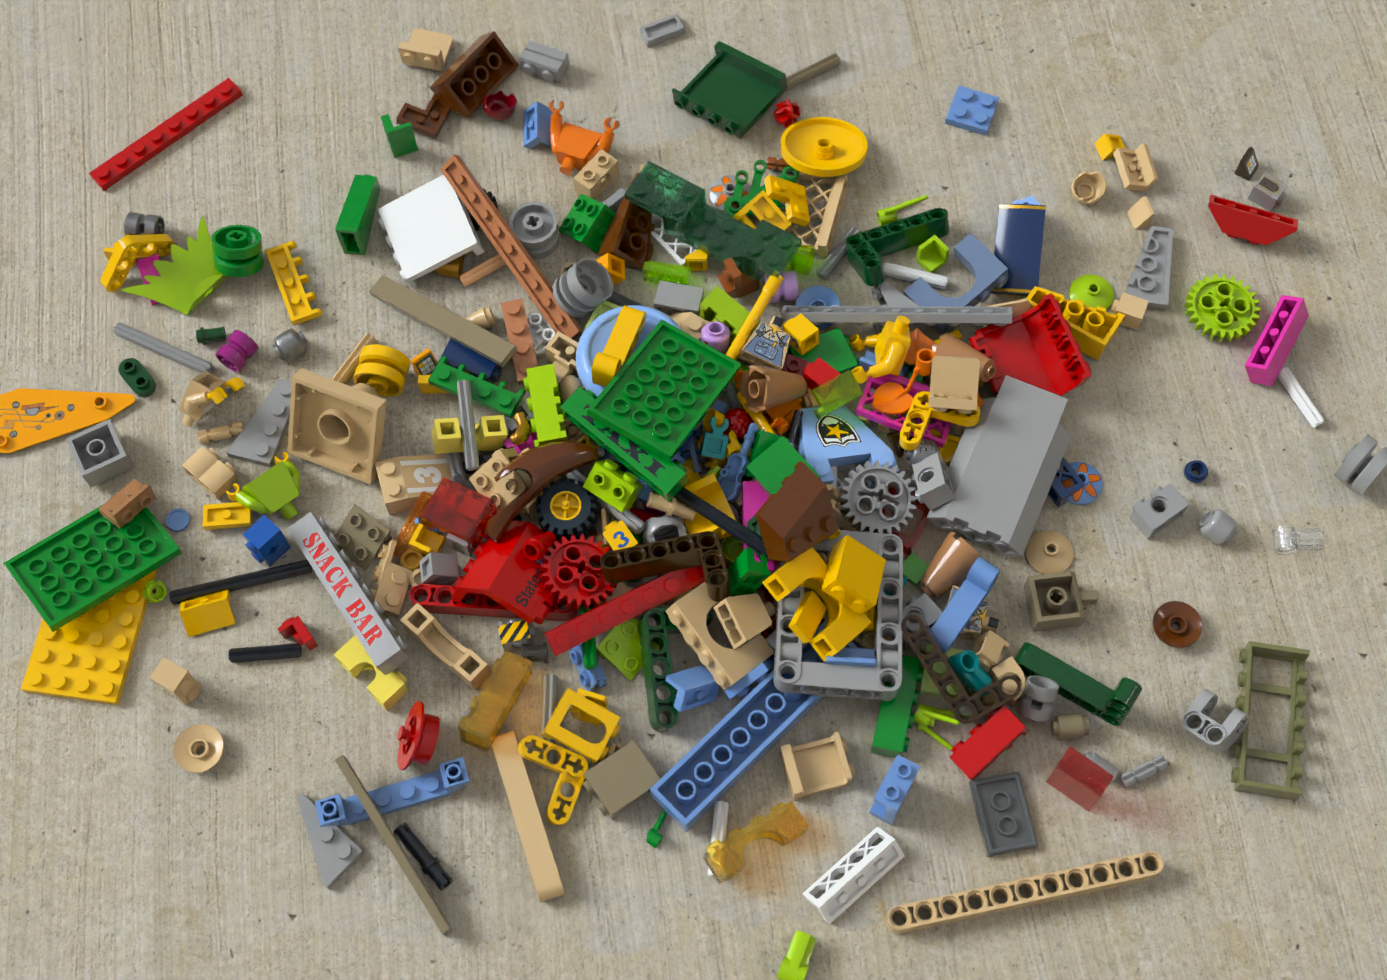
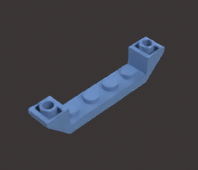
(395, 797)

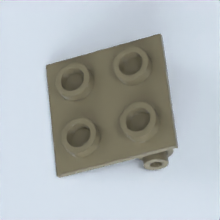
(361, 536)

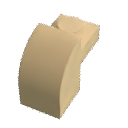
(1006, 666)

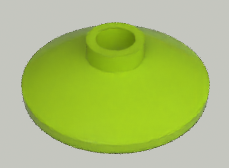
(1081, 288)

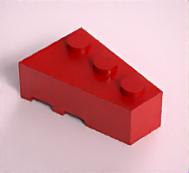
(987, 742)

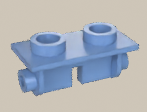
(587, 678)

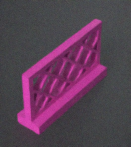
(897, 424)

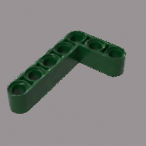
(868, 247)
(661, 658)
(1080, 688)

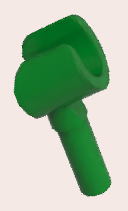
(653, 836)

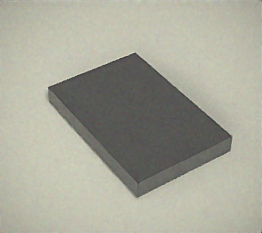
(1003, 814)

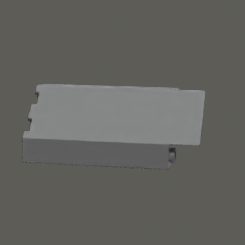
(1005, 467)

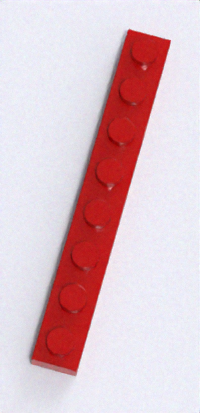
(165, 134)
(623, 608)

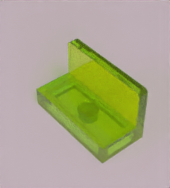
(836, 393)

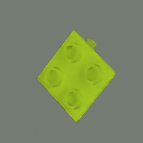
(623, 648)

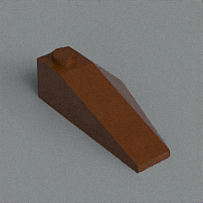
(629, 235)

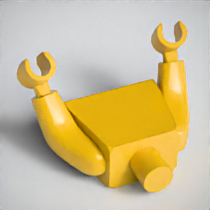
(889, 346)

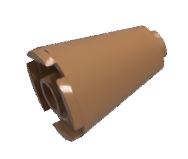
(953, 346)
(770, 387)
(948, 566)

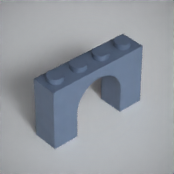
(988, 275)

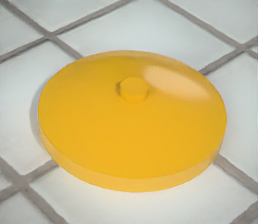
(823, 146)

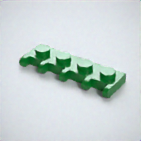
(483, 393)

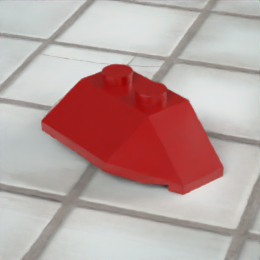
(1250, 222)

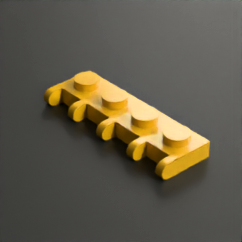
(291, 283)

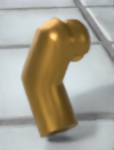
(523, 431)

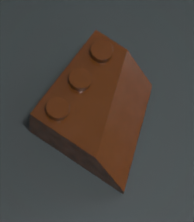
(796, 515)

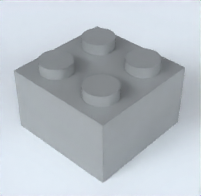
(100, 453)

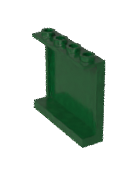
(732, 90)

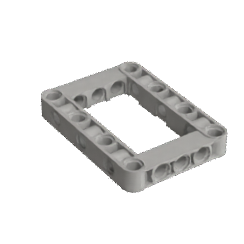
(846, 679)

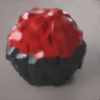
(738, 422)

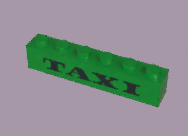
(662, 476)

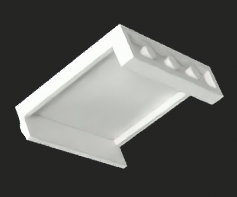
(428, 229)

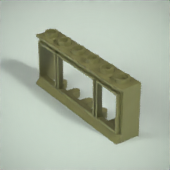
(1296, 722)

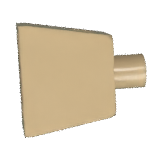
(744, 617)

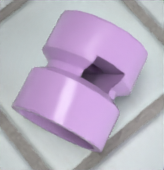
(788, 289)

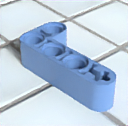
(965, 603)

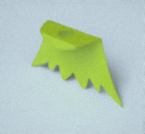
(186, 280)

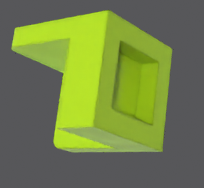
(932, 254)

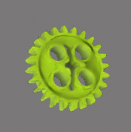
(1222, 307)

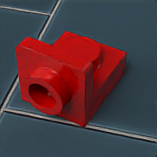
(298, 629)

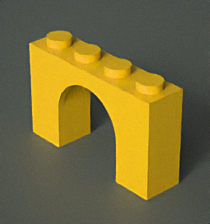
(809, 571)

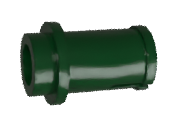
(210, 335)

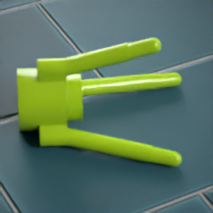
(889, 214)
(927, 715)

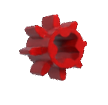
(787, 113)

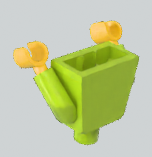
(271, 490)

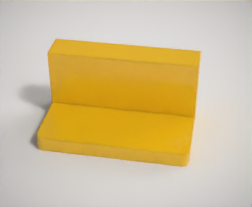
(207, 613)

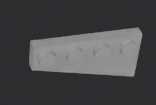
(266, 428)

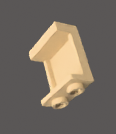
(817, 766)

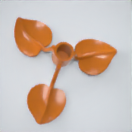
(891, 397)

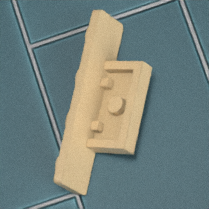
(389, 581)

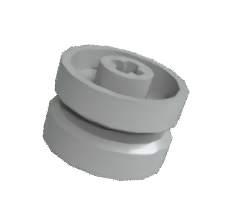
(536, 228)
(1362, 463)

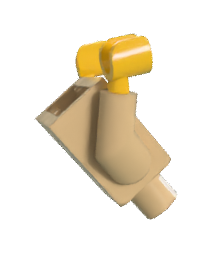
(203, 394)

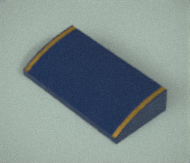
(1019, 246)

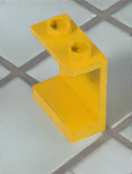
(711, 492)

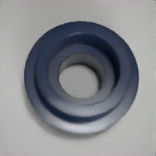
(1198, 466)

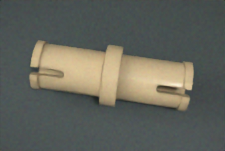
(671, 508)

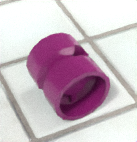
(238, 348)

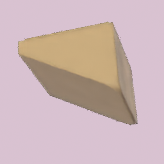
(1141, 213)

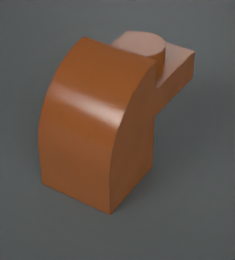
(735, 282)

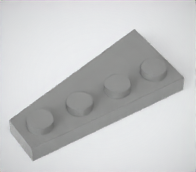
(1153, 268)

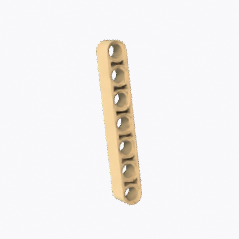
(527, 817)

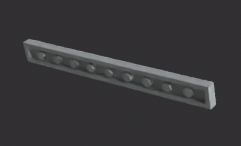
(916, 314)

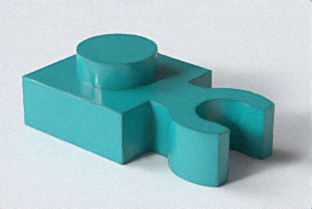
(715, 442)

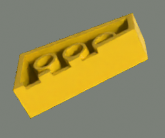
(1089, 326)

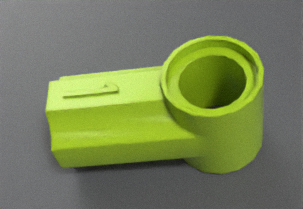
(795, 963)

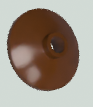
(1184, 617)

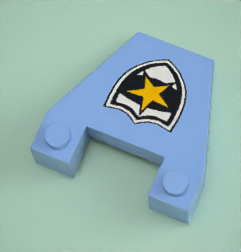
(839, 440)

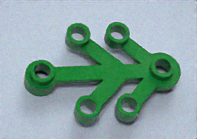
(755, 188)

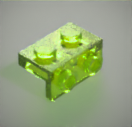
(659, 271)

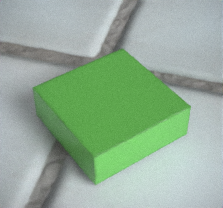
(914, 569)

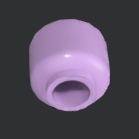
(716, 336)

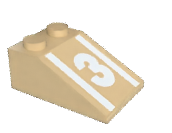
(407, 476)

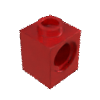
(818, 373)

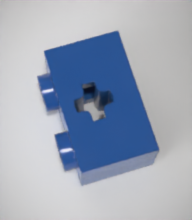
(266, 541)

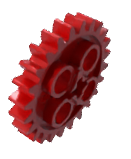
(573, 590)

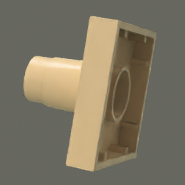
(336, 425)

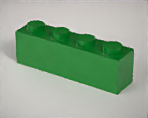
(895, 714)

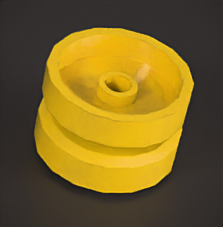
(382, 369)

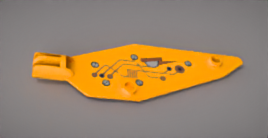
(44, 414)

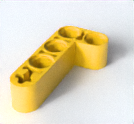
(619, 345)

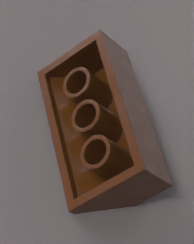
(475, 75)

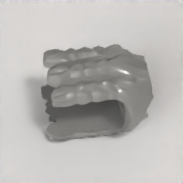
(662, 527)

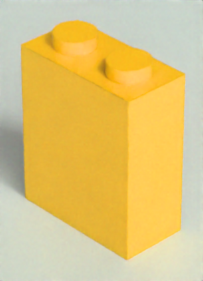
(854, 575)

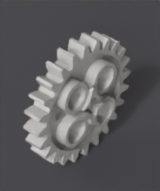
(881, 478)

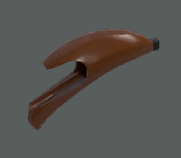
(541, 465)

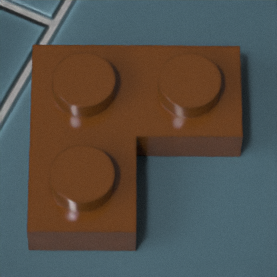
(427, 121)

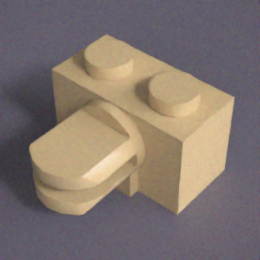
(562, 353)

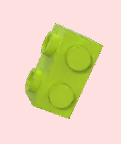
(613, 485)

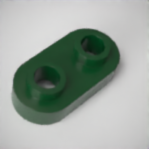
(135, 376)

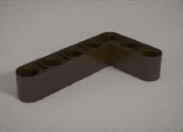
(671, 555)
(951, 675)

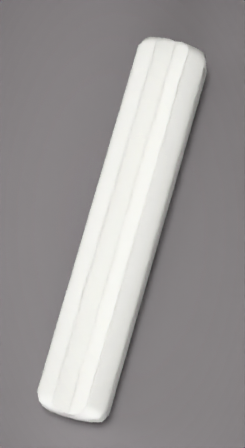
(912, 275)
(1300, 397)
(719, 824)

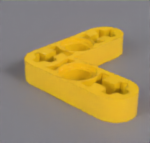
(127, 251)
(925, 413)
(566, 774)

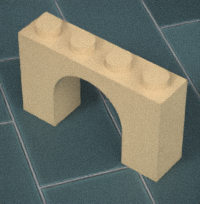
(724, 663)

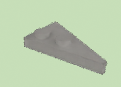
(331, 847)

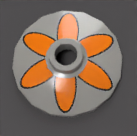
(719, 191)

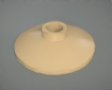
(1044, 561)
(191, 740)

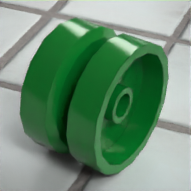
(237, 250)

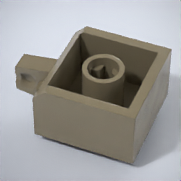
(1067, 603)

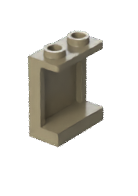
(620, 779)

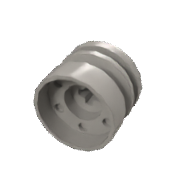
(582, 288)

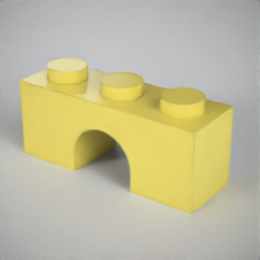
(448, 437)
(384, 688)

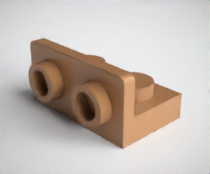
(127, 503)

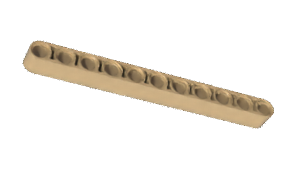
(1034, 884)

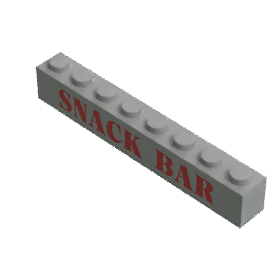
(349, 594)

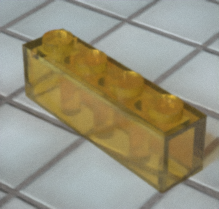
(495, 701)

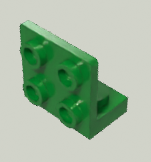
(587, 222)

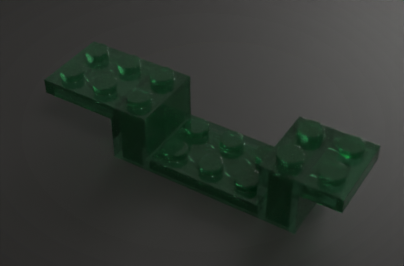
(708, 229)

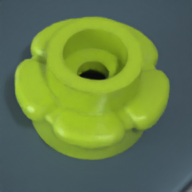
(160, 592)

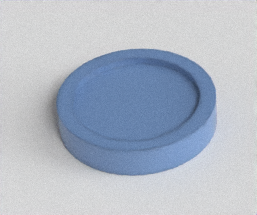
(177, 520)

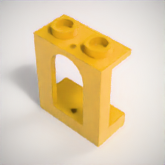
(589, 750)

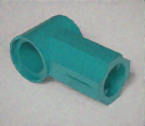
(970, 671)

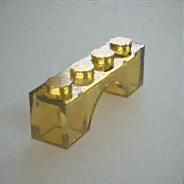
(781, 825)

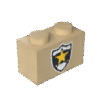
(175, 682)

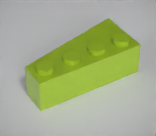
(722, 308)
(545, 404)

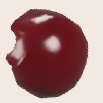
(499, 106)

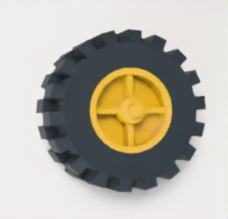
(567, 510)

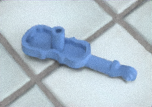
(736, 466)

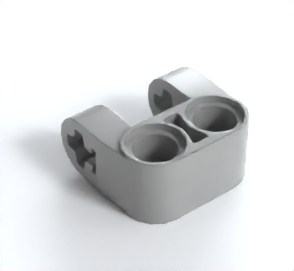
(1230, 729)

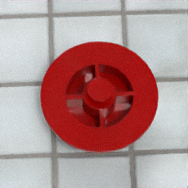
(417, 737)

